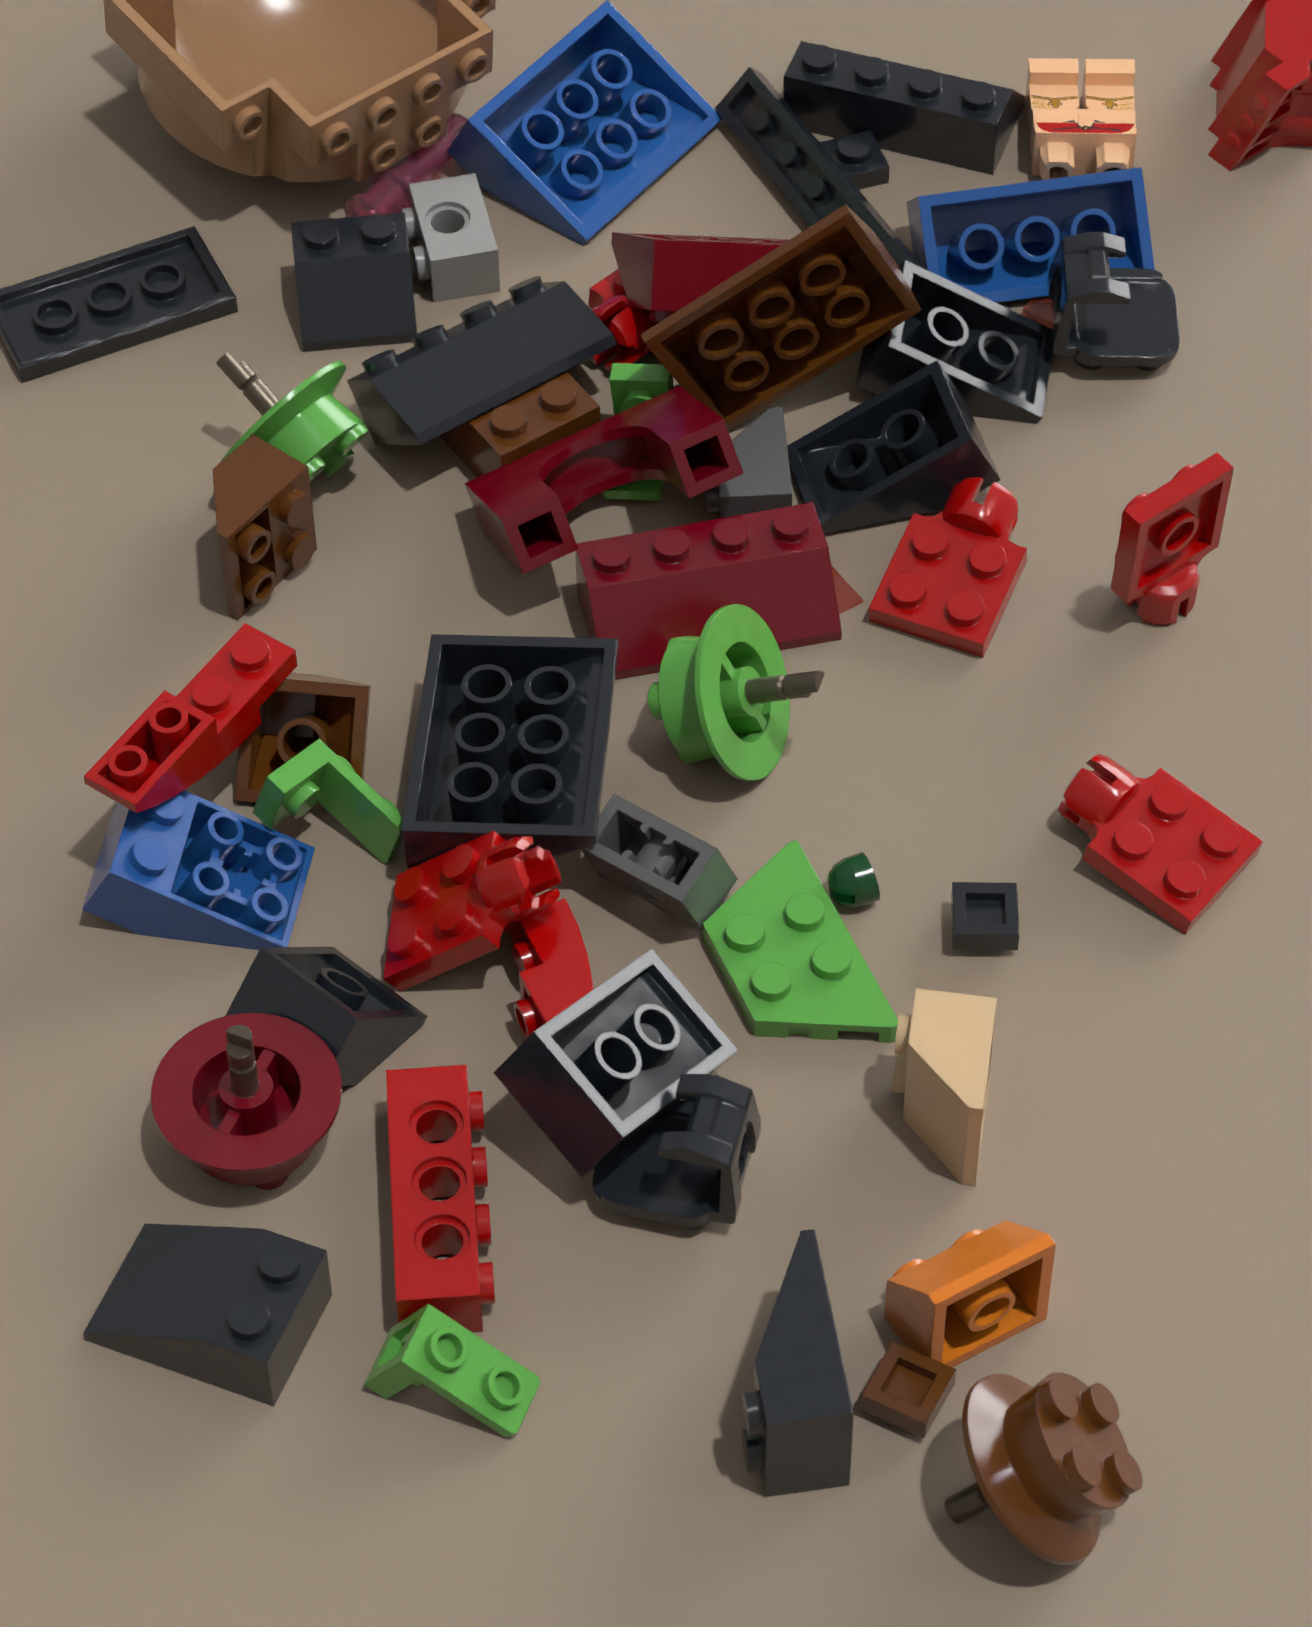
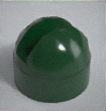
(853, 882)

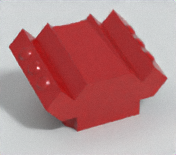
(1264, 82)

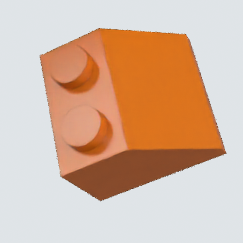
(972, 1293)

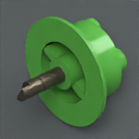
(304, 422)
(729, 694)

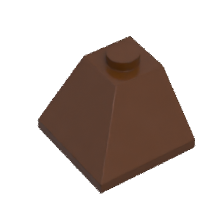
(294, 718)

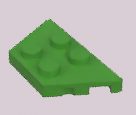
(794, 957)

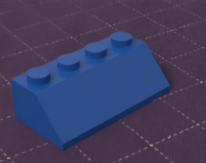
(1007, 235)

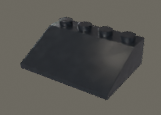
(510, 742)

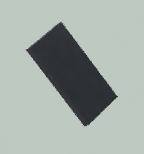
(112, 303)

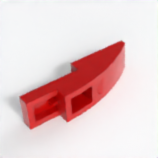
(199, 728)
(550, 965)

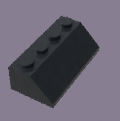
(903, 106)
(477, 363)

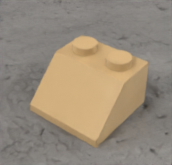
(946, 1074)

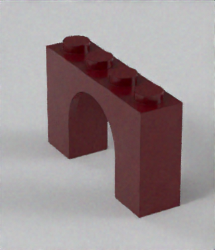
(660, 439)

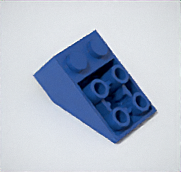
(199, 875)

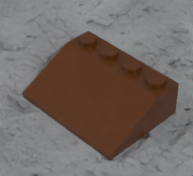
(784, 318)

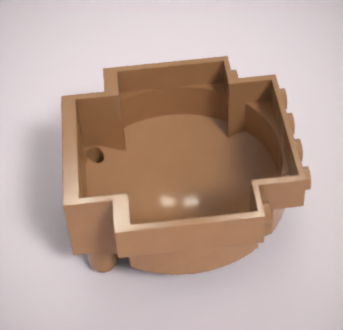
(304, 81)

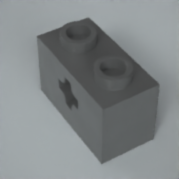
(659, 862)

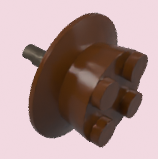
(1045, 1462)

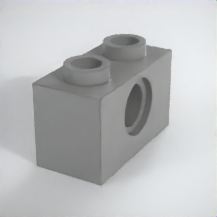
(452, 238)

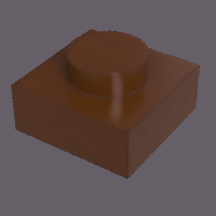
(908, 1389)

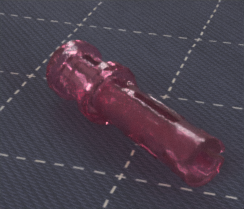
(391, 187)

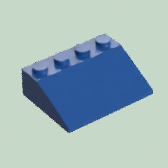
(584, 127)

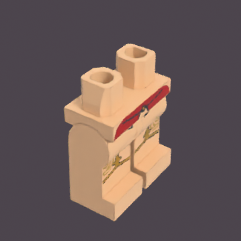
(1087, 139)

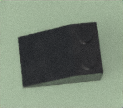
(986, 349)
(892, 454)
(613, 1061)
(216, 1305)
(801, 1397)

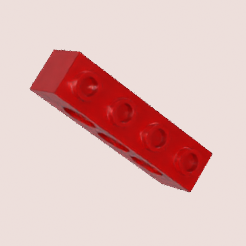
(424, 1108)

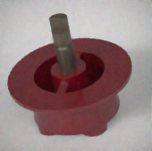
(247, 1097)

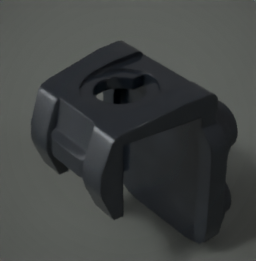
(1109, 312)
(688, 1159)

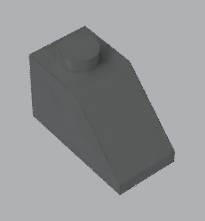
(765, 469)

